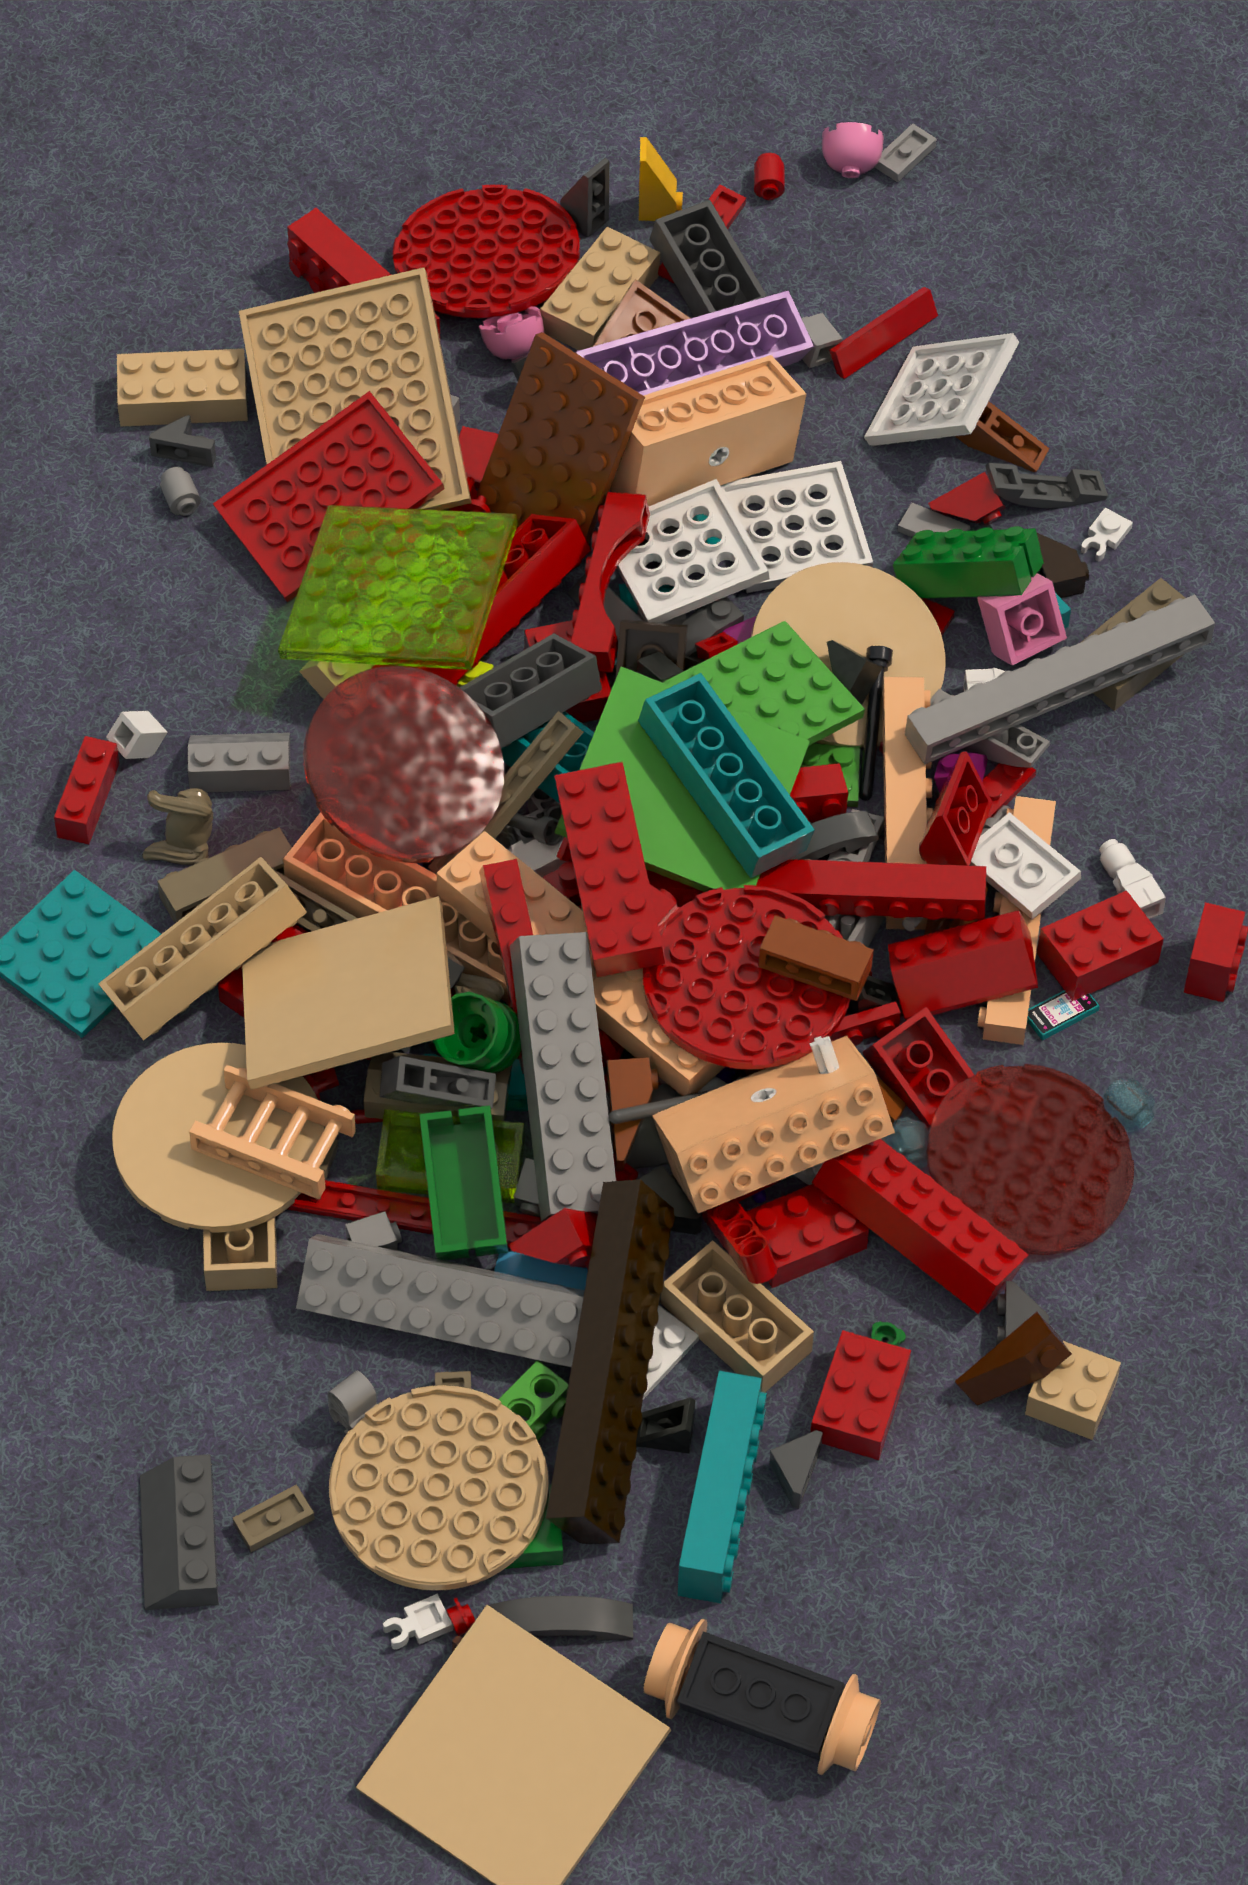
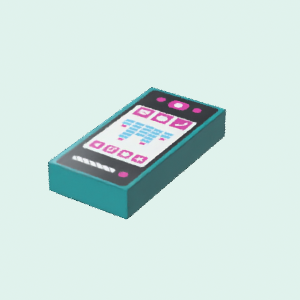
(1059, 1013)

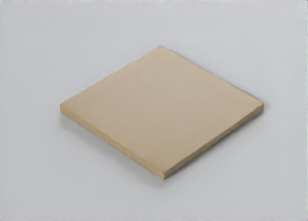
(347, 993)
(513, 1757)

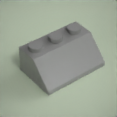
(239, 762)

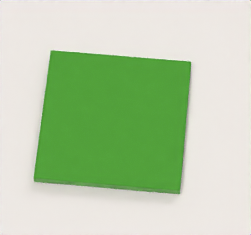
(670, 824)

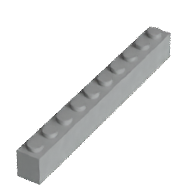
(1059, 678)

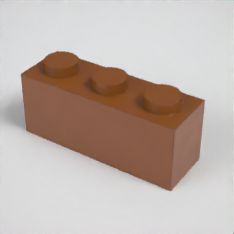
(816, 957)

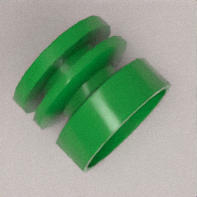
(473, 1019)

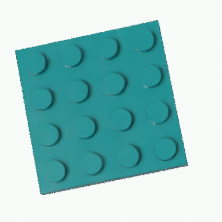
(69, 948)

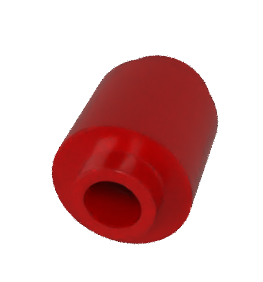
(769, 176)

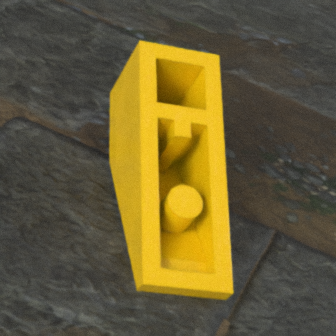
(656, 185)

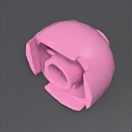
(852, 148)
(512, 334)

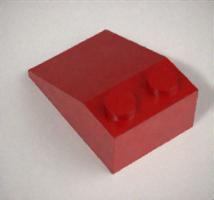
(919, 1064)

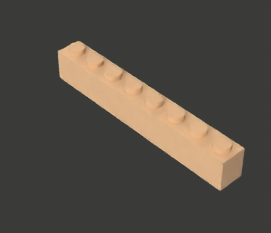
(903, 778)
(1007, 1016)

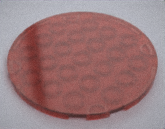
(403, 764)
(1032, 1156)

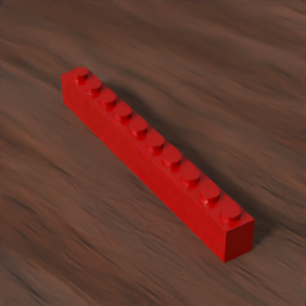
(869, 888)

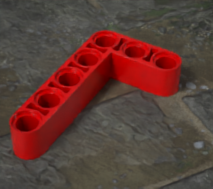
(742, 1238)

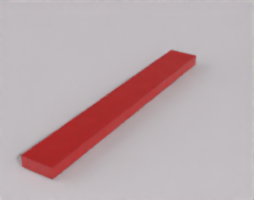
(407, 1210)

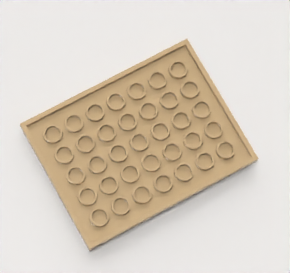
(336, 345)

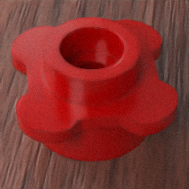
(461, 1617)

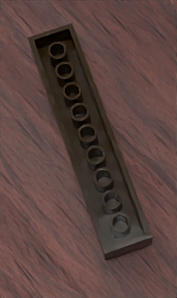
(610, 1363)

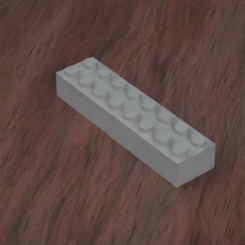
(562, 1071)
(440, 1299)

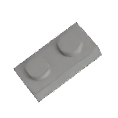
(905, 152)

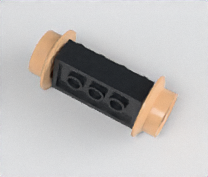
(762, 1696)

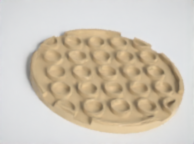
(858, 610)
(156, 1150)
(439, 1488)

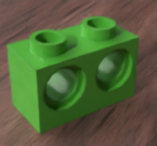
(523, 1397)

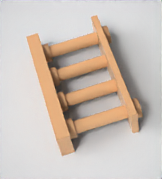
(272, 1163)

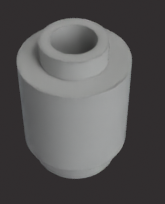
(179, 491)

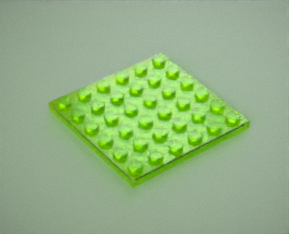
(398, 587)

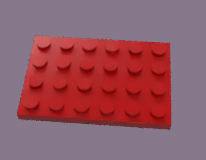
(345, 462)

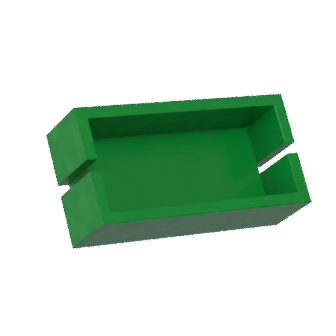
(970, 562)
(463, 1183)

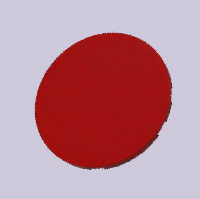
(489, 249)
(717, 997)

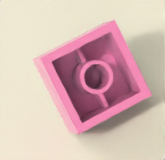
(1023, 623)

